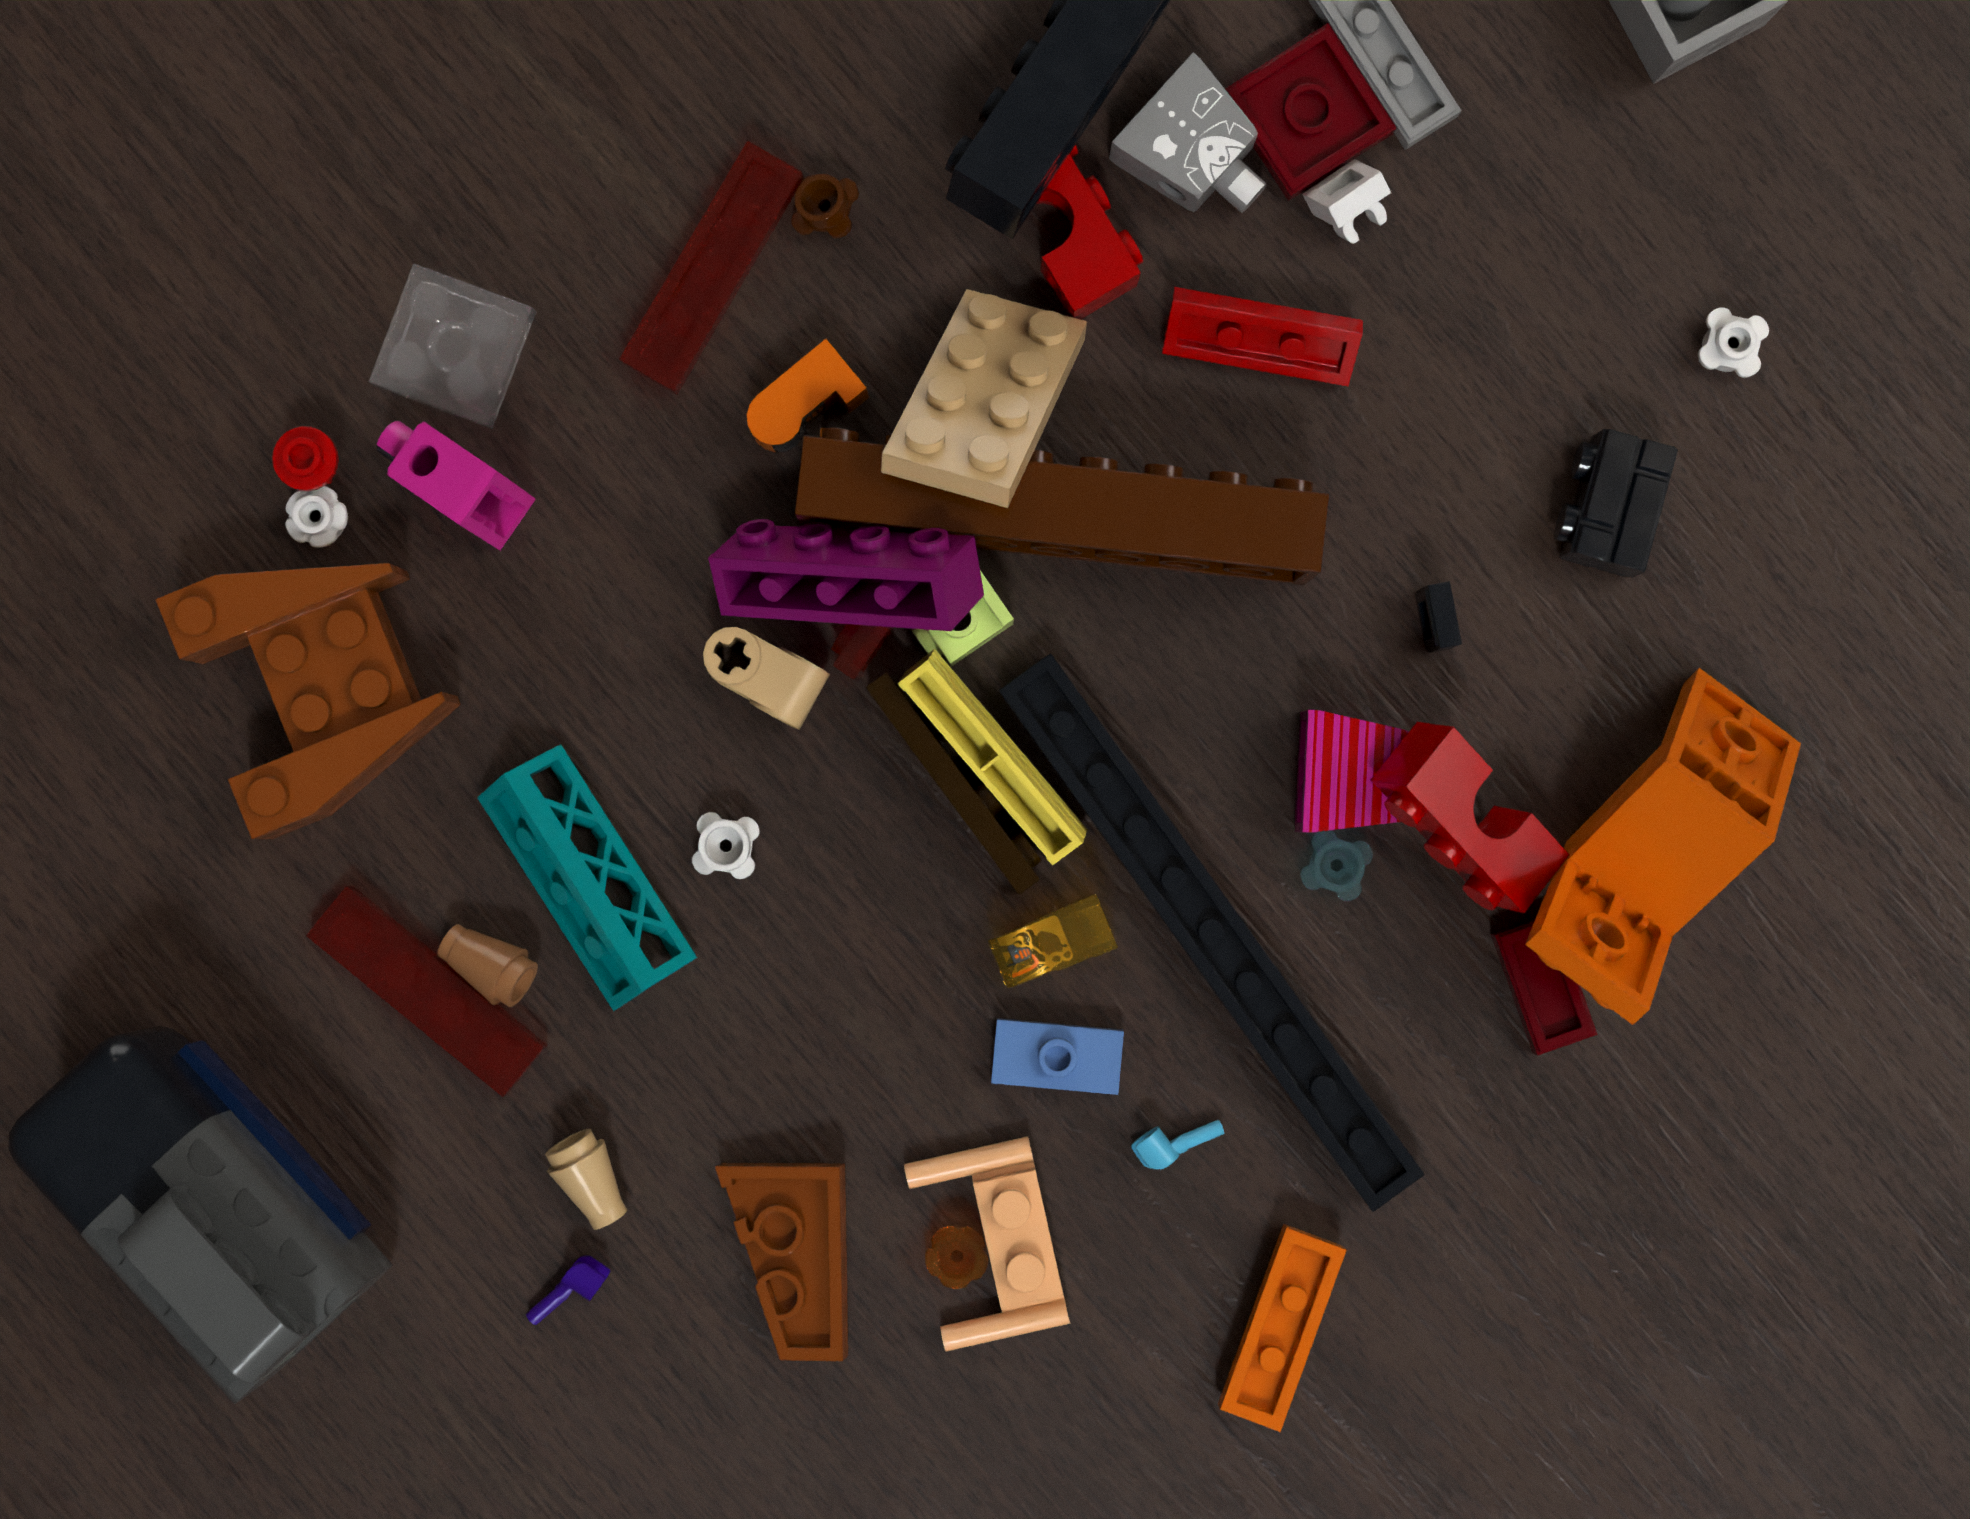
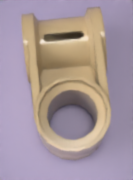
(773, 681)

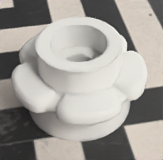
(319, 533)

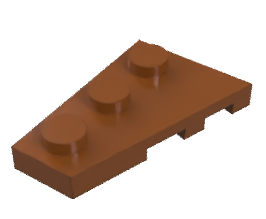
(798, 1250)

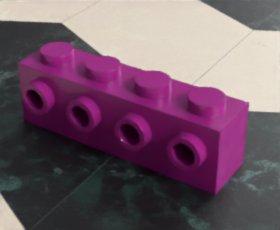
(847, 575)

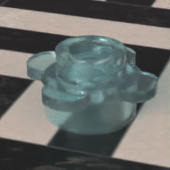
(1353, 858)

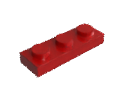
(1262, 336)

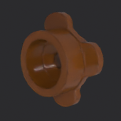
(816, 191)

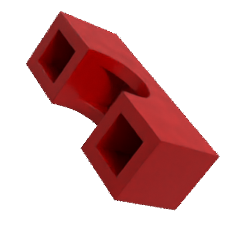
(1095, 259)
(1434, 787)

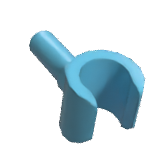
(1158, 1152)

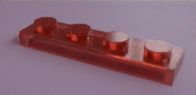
(712, 268)
(426, 990)

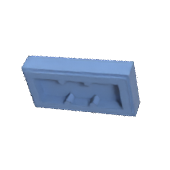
(1057, 1056)

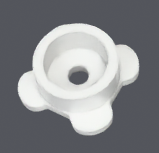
(1719, 355)
(713, 832)

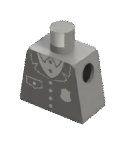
(1191, 142)

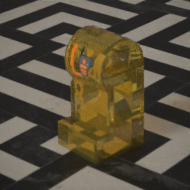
(1053, 941)

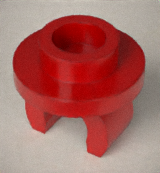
(305, 458)

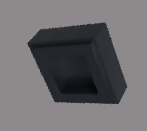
(1438, 617)

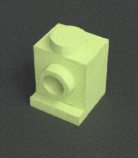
(988, 620)

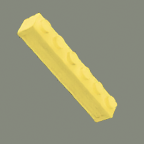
(993, 756)

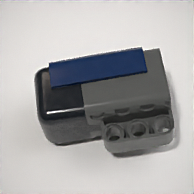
(198, 1202)

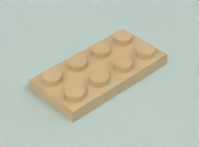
(984, 398)

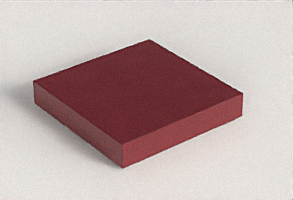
(1310, 111)

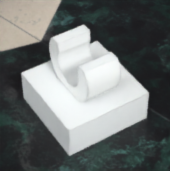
(1347, 195)

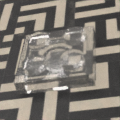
(452, 346)

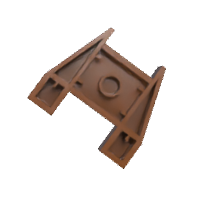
(330, 676)

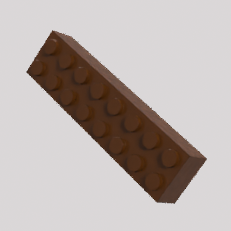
(1083, 512)

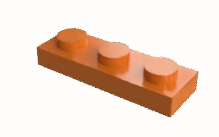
(1281, 1327)

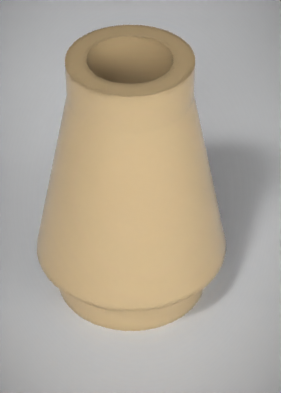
(587, 1177)

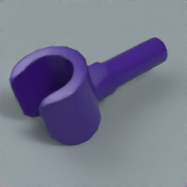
(583, 1277)

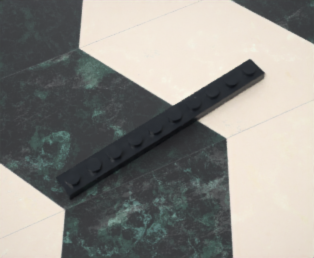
(1211, 933)

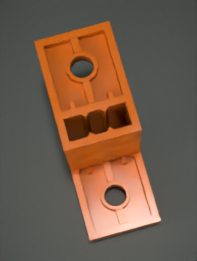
(1665, 846)

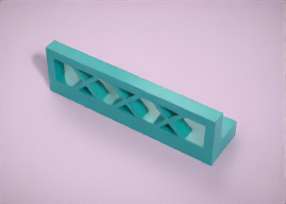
(567, 882)

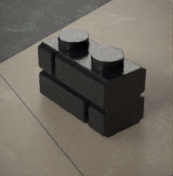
(1615, 502)

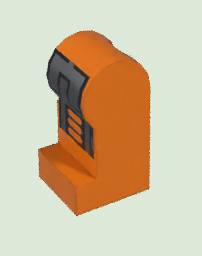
(801, 395)

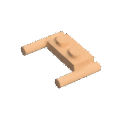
(1014, 1236)

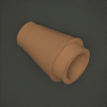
(490, 965)

